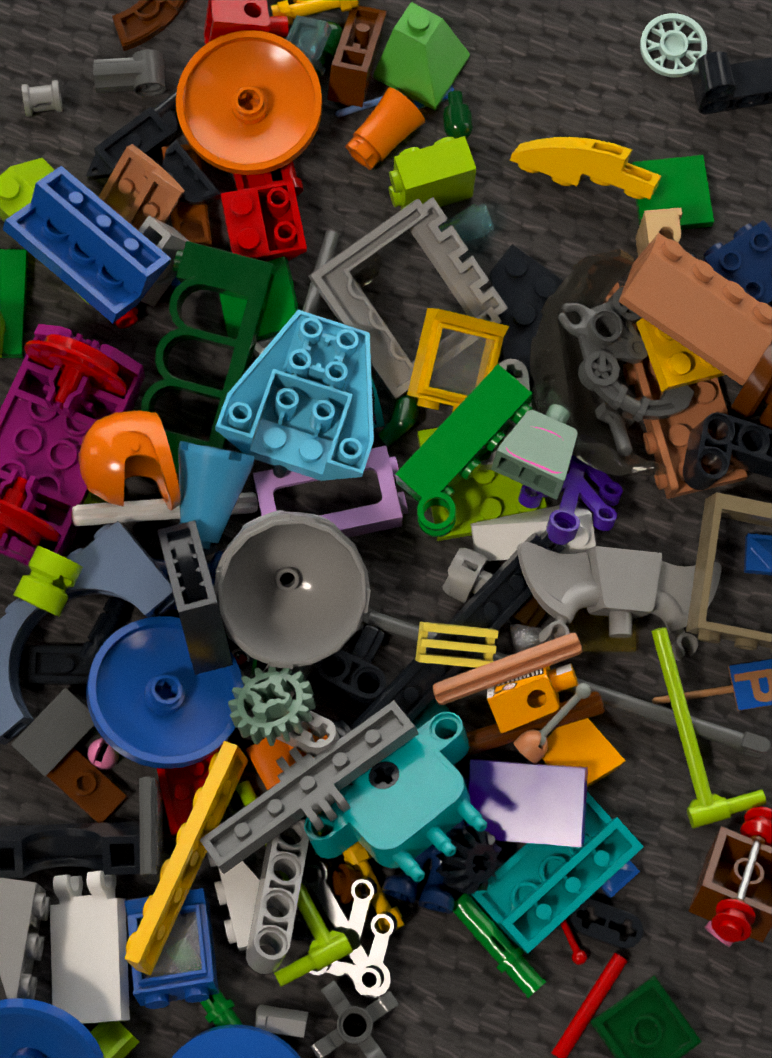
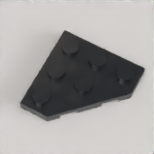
(524, 289)

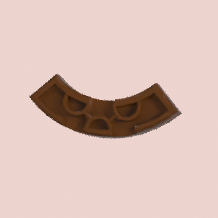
(145, 21)

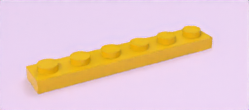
(181, 869)

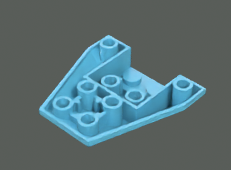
(306, 401)

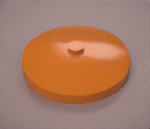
(249, 102)

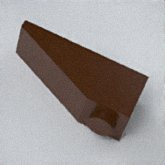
(356, 56)

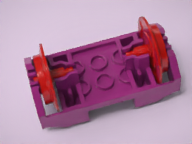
(42, 424)

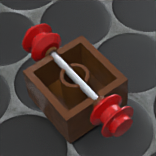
(737, 880)

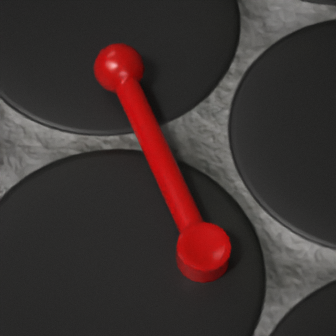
(578, 956)

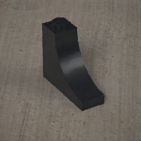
(195, 597)

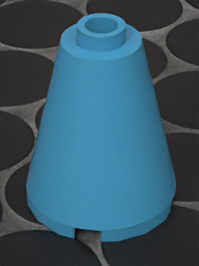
(210, 487)

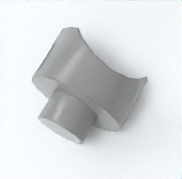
(466, 574)

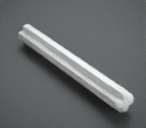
(144, 511)

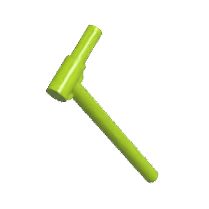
(708, 806)
(327, 945)

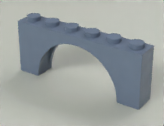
(112, 567)

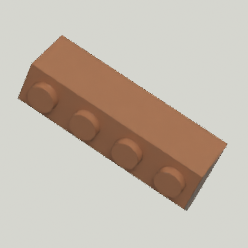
(698, 308)

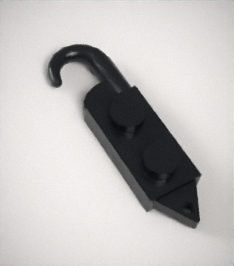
(146, 132)

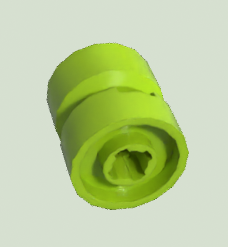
(48, 580)

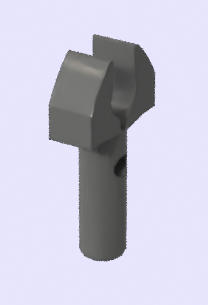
(619, 423)

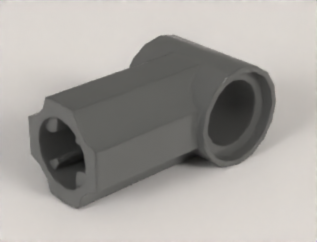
(140, 73)

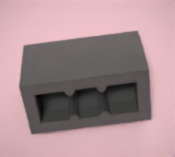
(54, 732)

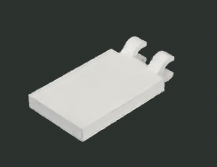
(89, 949)

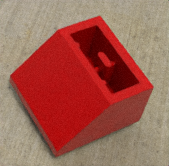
(264, 222)

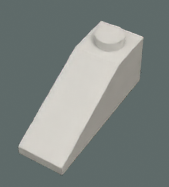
(501, 536)

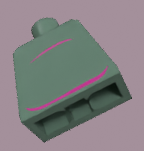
(538, 450)

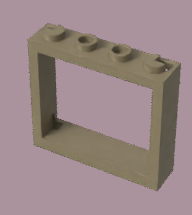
(733, 508)

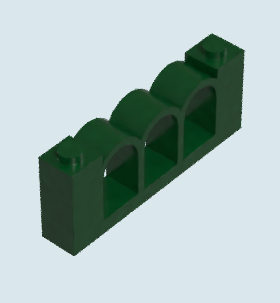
(225, 273)

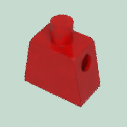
(241, 15)

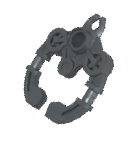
(620, 343)

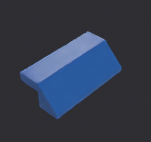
(87, 244)

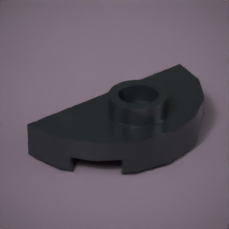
(196, 185)

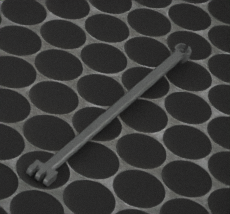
(745, 743)

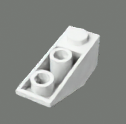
(239, 892)

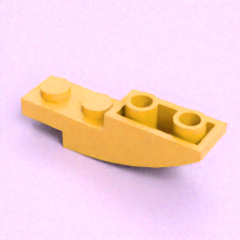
(573, 157)

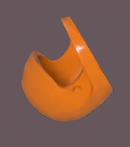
(124, 448)

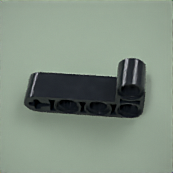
(729, 86)
(726, 450)

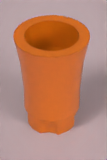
(384, 128)

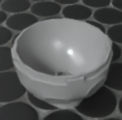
(299, 619)

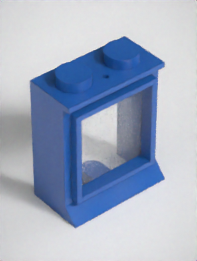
(187, 959)

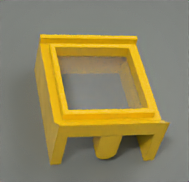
(453, 357)

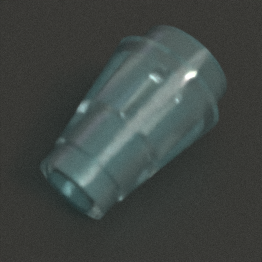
(471, 223)

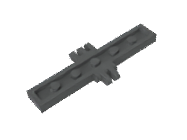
(309, 787)

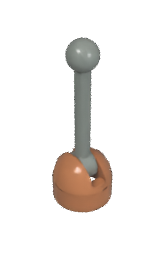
(534, 743)

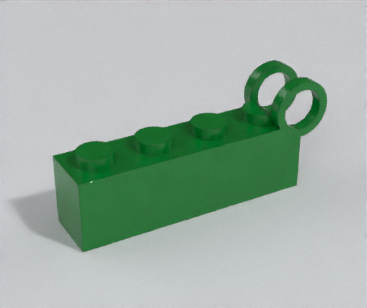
(459, 444)

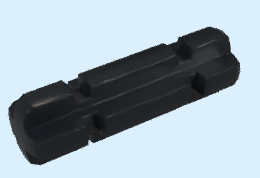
(103, 628)

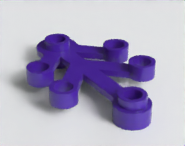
(563, 522)

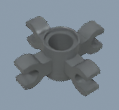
(344, 1009)

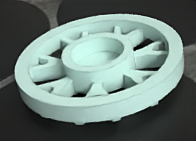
(672, 44)

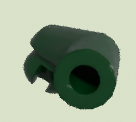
(403, 418)

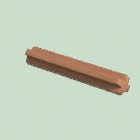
(507, 668)

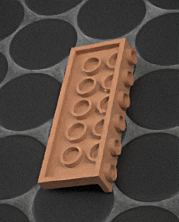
(670, 436)

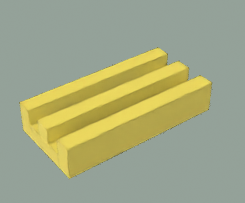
(488, 648)

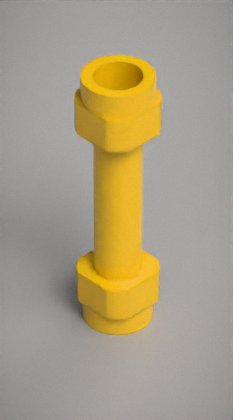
(310, 7)
(358, 858)

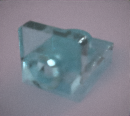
(310, 37)

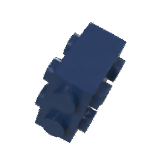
(746, 260)

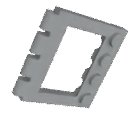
(443, 250)

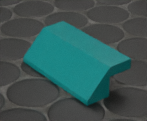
(549, 882)

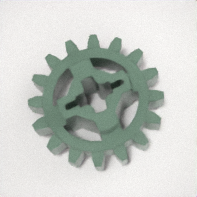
(272, 705)

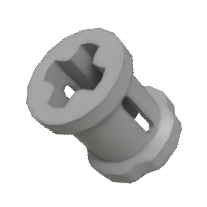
(42, 98)

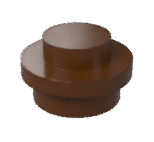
(342, 881)

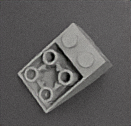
(21, 911)

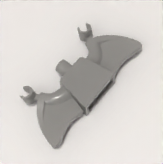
(614, 585)

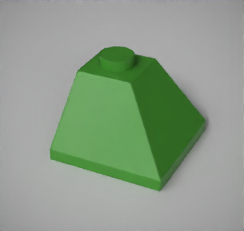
(421, 57)

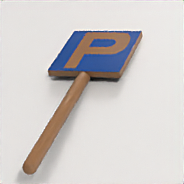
(749, 682)

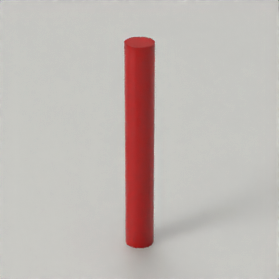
(589, 1006)

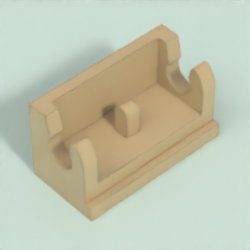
(658, 221)

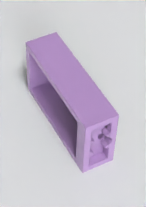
(354, 521)

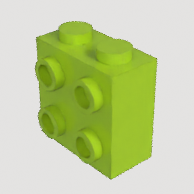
(434, 171)

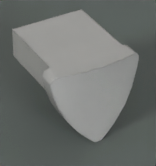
(281, 1020)

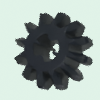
(472, 862)

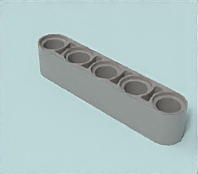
(277, 894)

